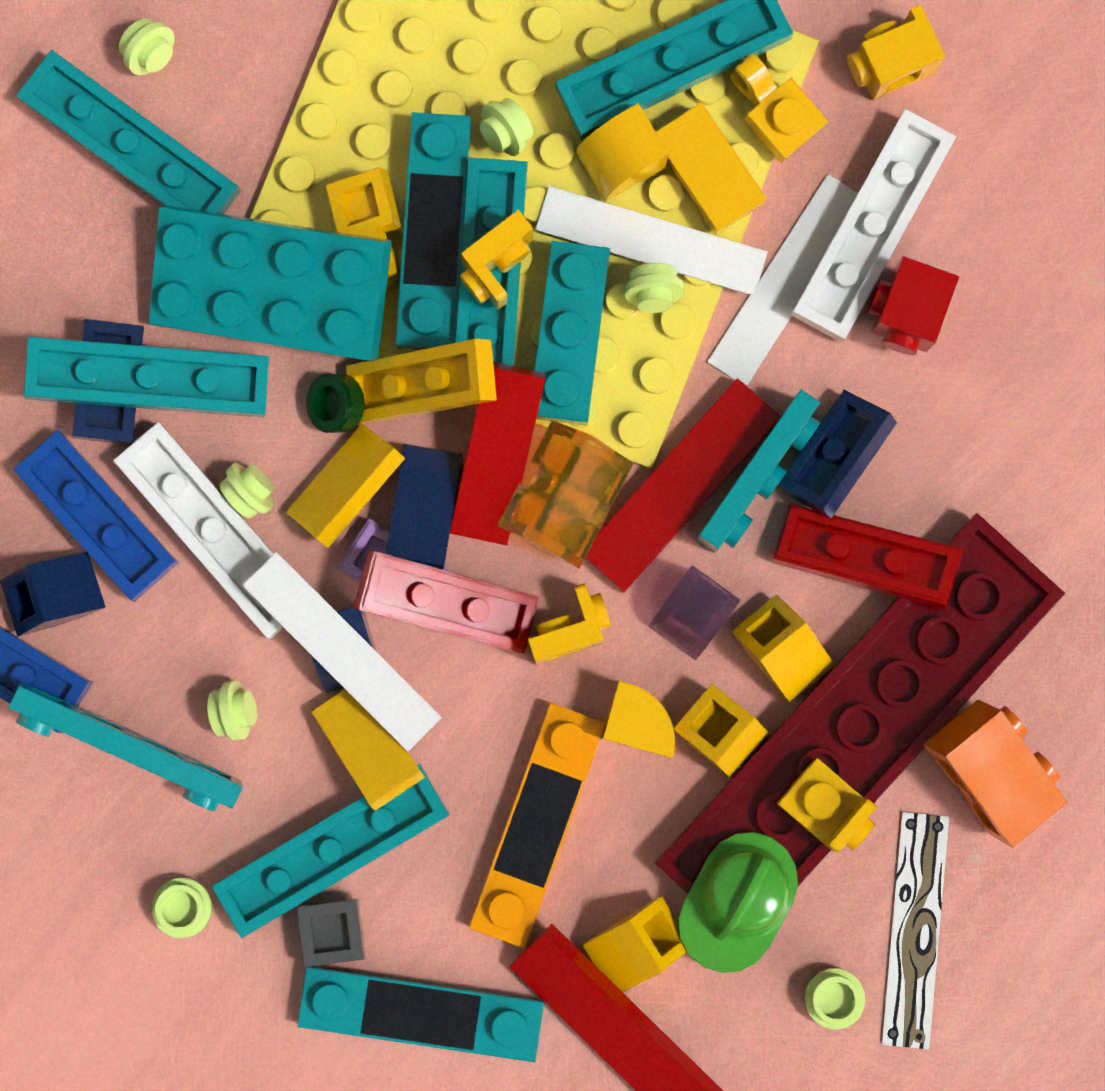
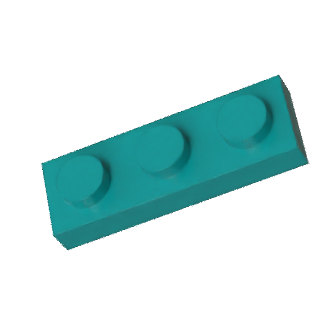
(571, 330)
(761, 473)

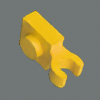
(782, 115)
(366, 207)

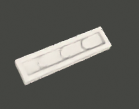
(873, 225)
(199, 517)

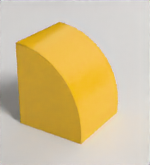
(622, 153)
(783, 648)
(639, 721)
(722, 731)
(637, 945)

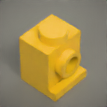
(896, 55)

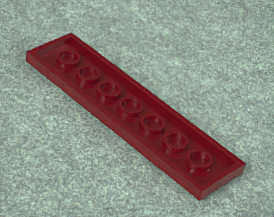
(879, 700)

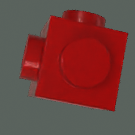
(912, 306)

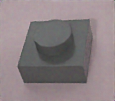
(331, 932)

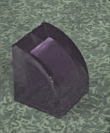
(694, 612)

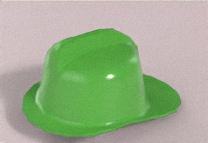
(738, 902)

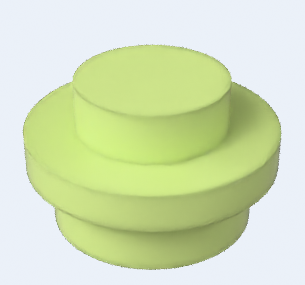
(146, 46)
(505, 126)
(654, 287)
(247, 490)
(232, 711)
(182, 907)
(834, 998)

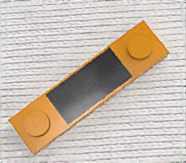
(537, 825)

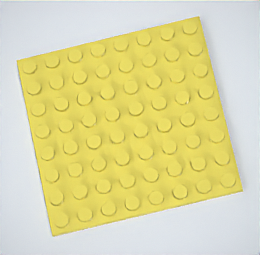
(452, 60)

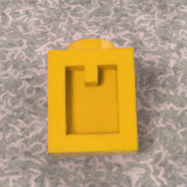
(499, 248)
(562, 637)
(828, 808)

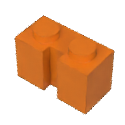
(997, 771)

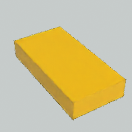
(710, 169)
(345, 485)
(367, 749)

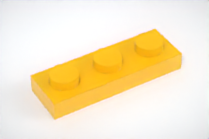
(426, 380)

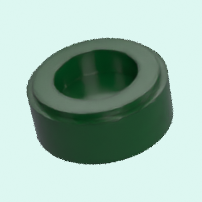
(335, 403)

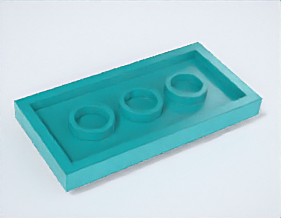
(269, 282)

